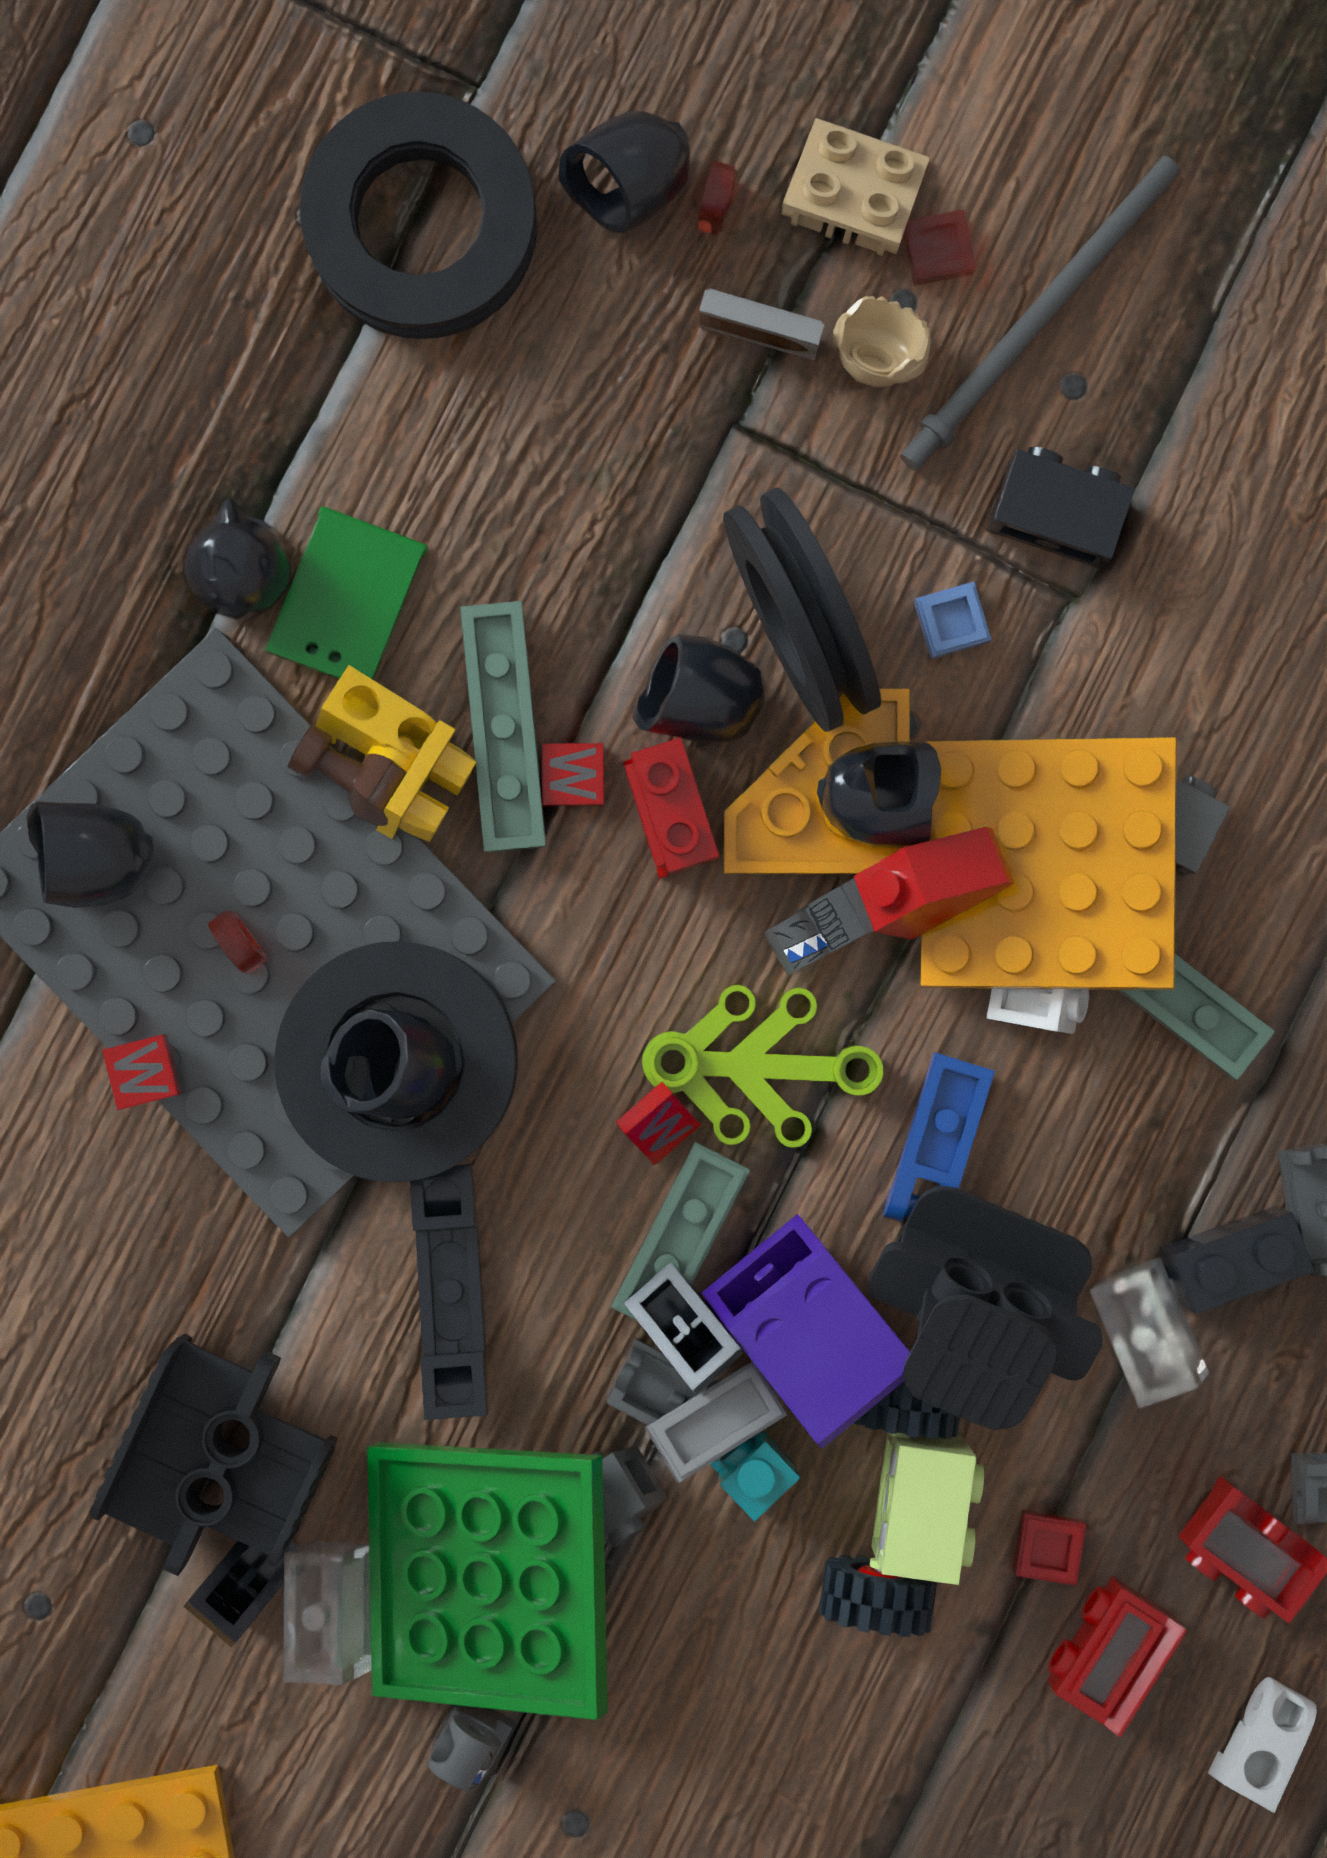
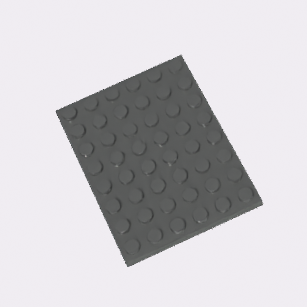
(302, 871)

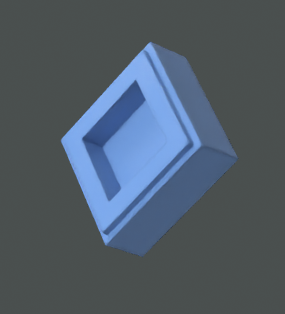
(952, 620)

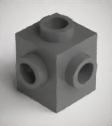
(628, 1494)

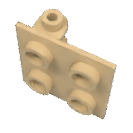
(854, 186)

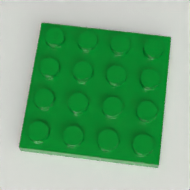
(488, 1578)

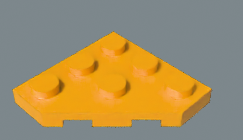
(779, 817)

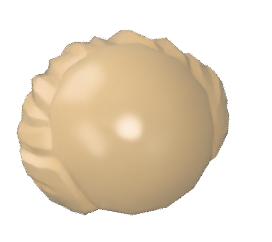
(882, 342)

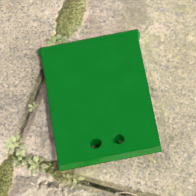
(345, 596)

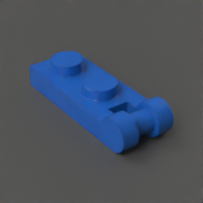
(939, 1130)

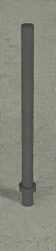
(939, 428)

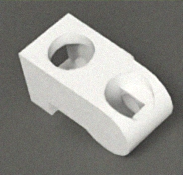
(1266, 1743)

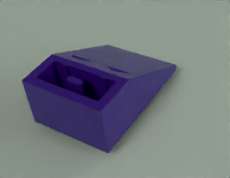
(809, 1330)

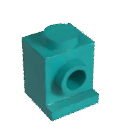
(756, 1474)

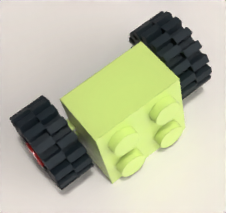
(918, 1523)

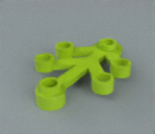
(749, 1065)

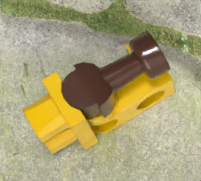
(401, 755)

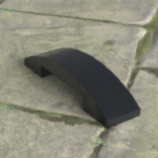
(450, 1295)

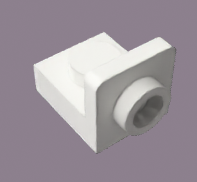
(1040, 1008)

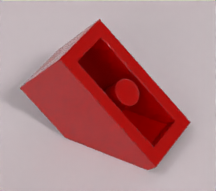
(932, 882)

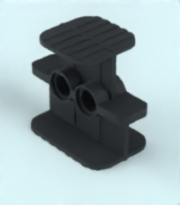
(990, 1305)
(180, 1439)

